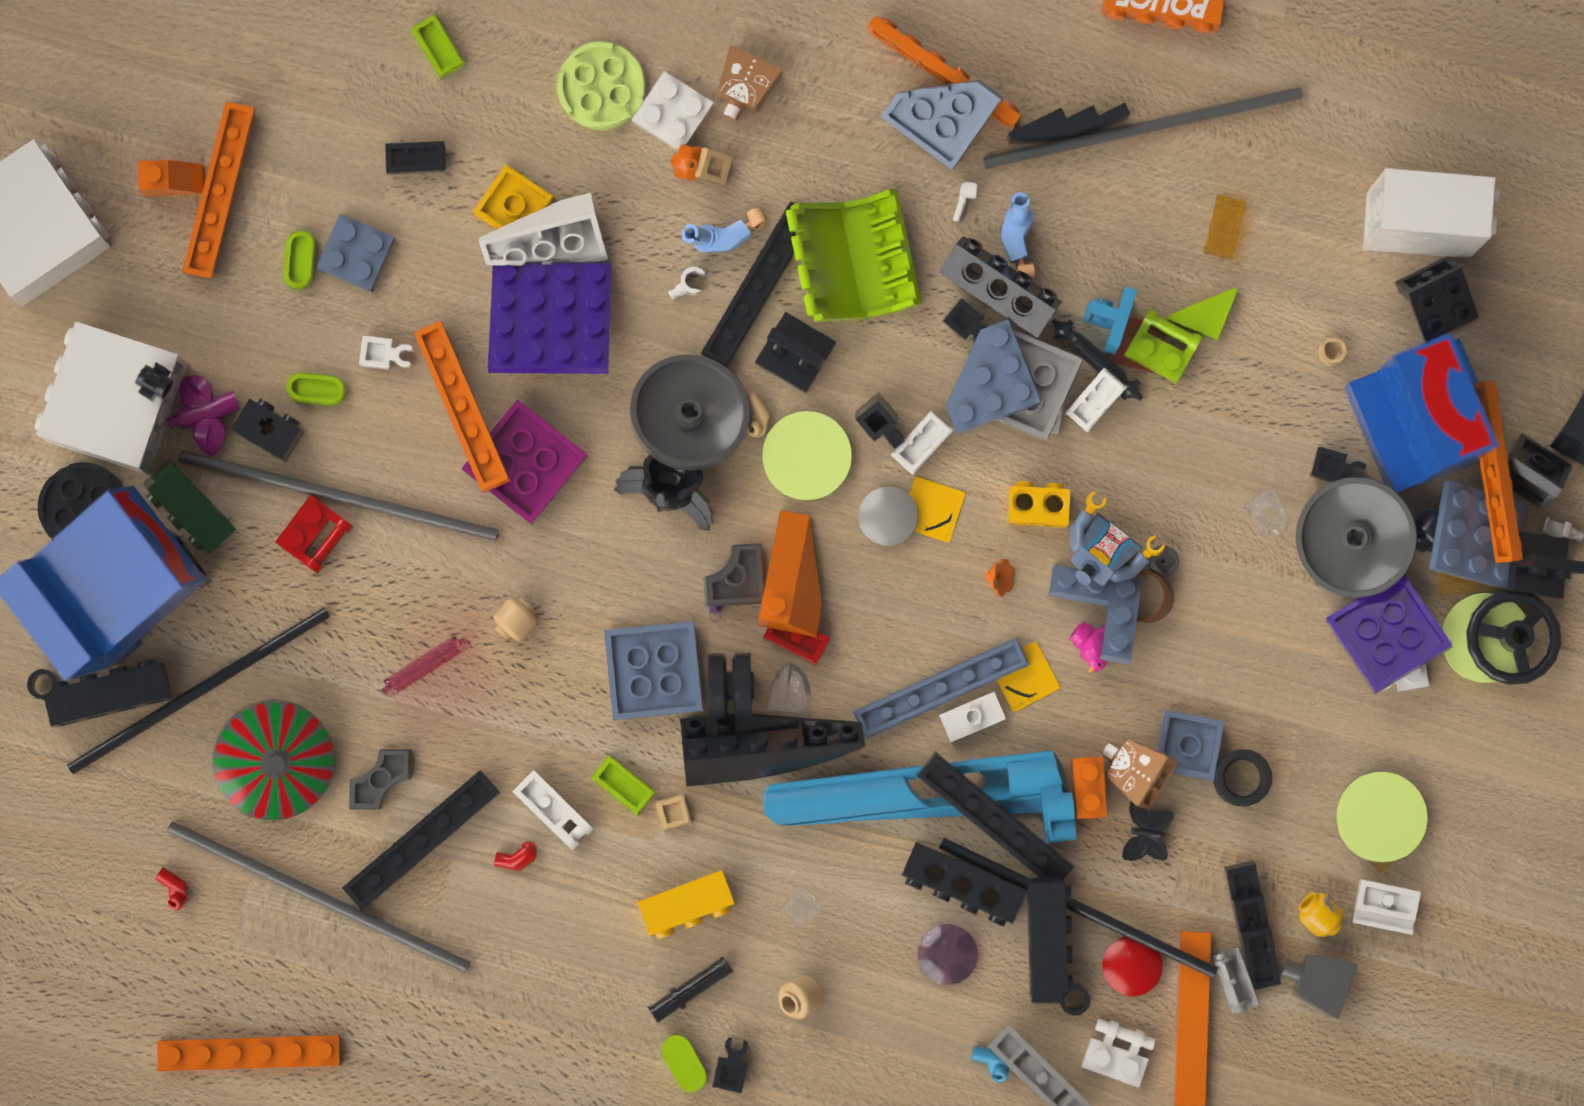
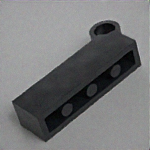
(103, 695)
(1048, 944)

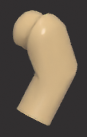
(760, 418)

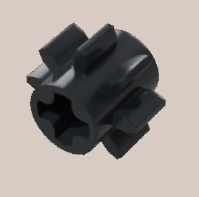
(154, 381)

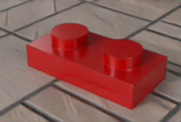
(802, 646)

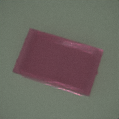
(424, 665)

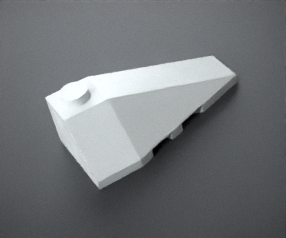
(554, 234)

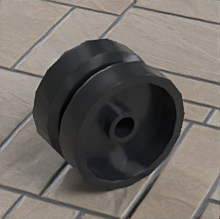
(730, 685)

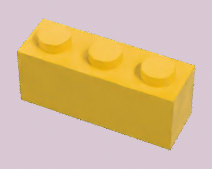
(686, 904)

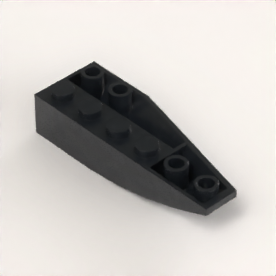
(762, 746)

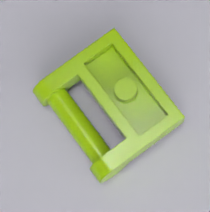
(1159, 355)

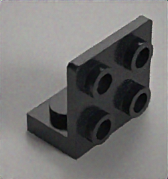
(1439, 298)

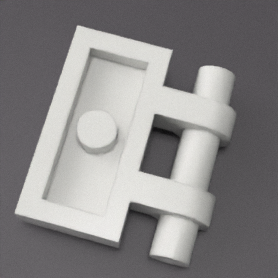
(1116, 1062)

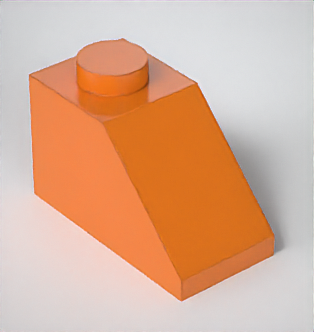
(170, 178)

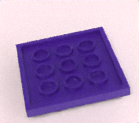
(550, 318)

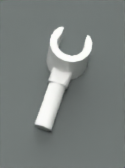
(967, 190)

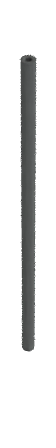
(1142, 128)
(338, 495)
(318, 897)

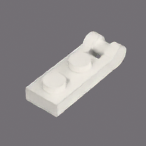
(552, 809)

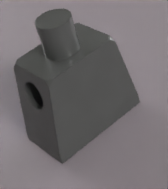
(1321, 981)

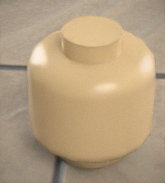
(515, 619)
(800, 997)

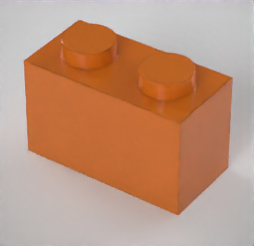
(1088, 787)

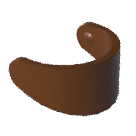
(1167, 602)

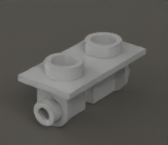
(1236, 980)

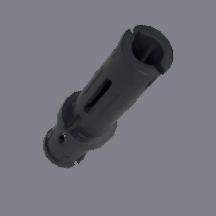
(661, 1010)

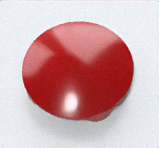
(1131, 967)

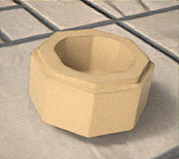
(1332, 351)

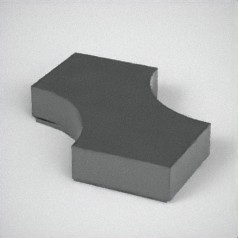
(390, 768)

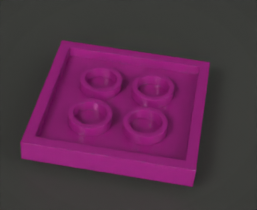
(535, 460)

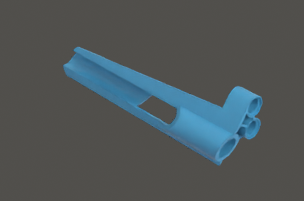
(1017, 782)

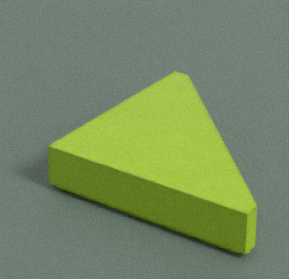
(1206, 316)

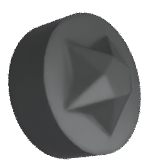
(1165, 563)

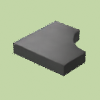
(739, 580)

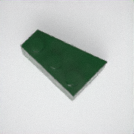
(188, 507)

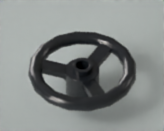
(1526, 635)

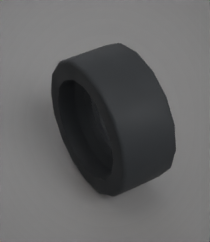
(1265, 778)

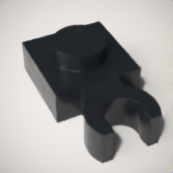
(964, 320)
(1331, 465)
(731, 1071)

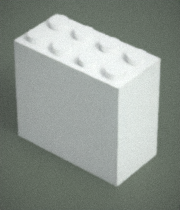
(1430, 213)
(42, 224)
(97, 403)

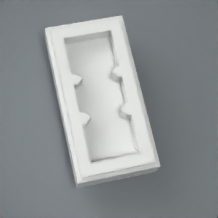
(1096, 399)
(921, 443)
(972, 717)

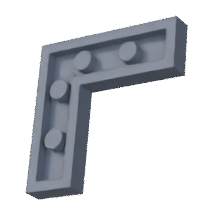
(1122, 608)

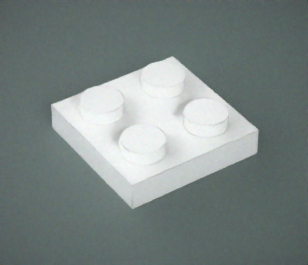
(672, 111)

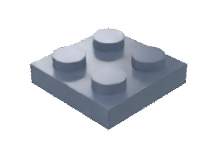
(355, 253)
(1191, 741)

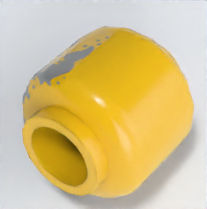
(1321, 914)

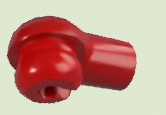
(519, 860)
(177, 889)

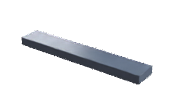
(941, 688)

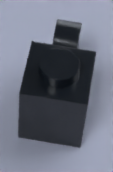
(879, 419)

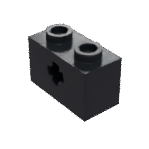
(281, 441)

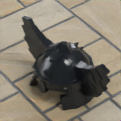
(668, 489)

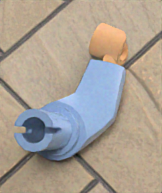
(1014, 231)
(716, 239)

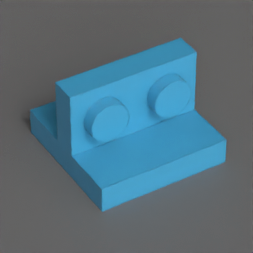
(1115, 319)

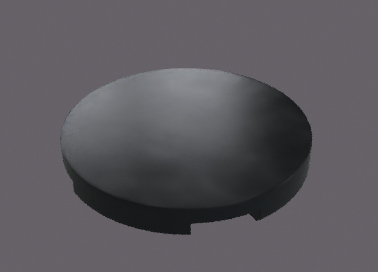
(71, 493)

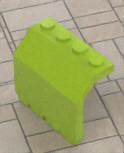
(854, 258)

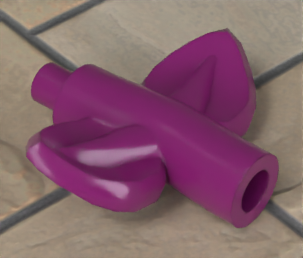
(203, 413)

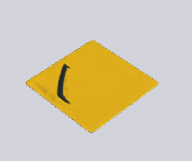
(936, 507)
(1030, 682)

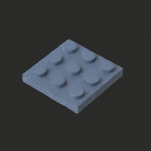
(1464, 537)
(653, 670)

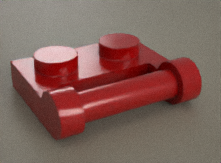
(306, 528)

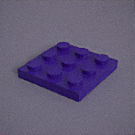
(1389, 634)

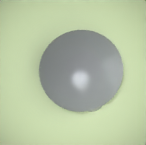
(888, 516)

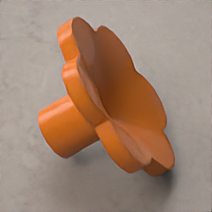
(682, 159)
(1001, 577)

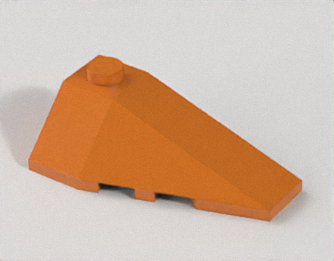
(792, 584)

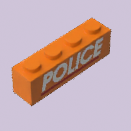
(1200, 14)

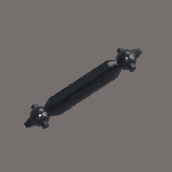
(1095, 357)

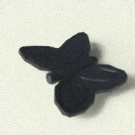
(1149, 833)

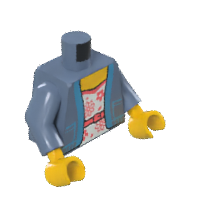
(1104, 550)

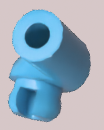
(996, 1066)

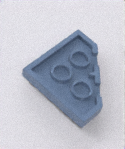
(943, 117)
(992, 381)

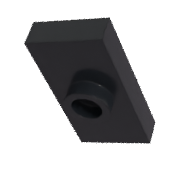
(415, 157)

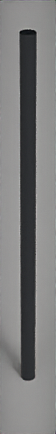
(198, 690)
(1084, 910)

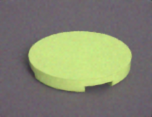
(601, 85)
(807, 456)
(1455, 628)
(1381, 817)

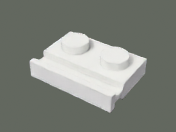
(1386, 907)

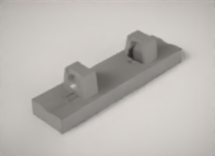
(1035, 1070)

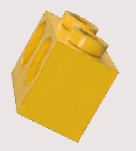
(1038, 514)

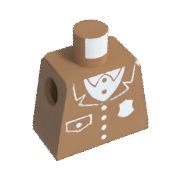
(746, 82)
(1139, 771)

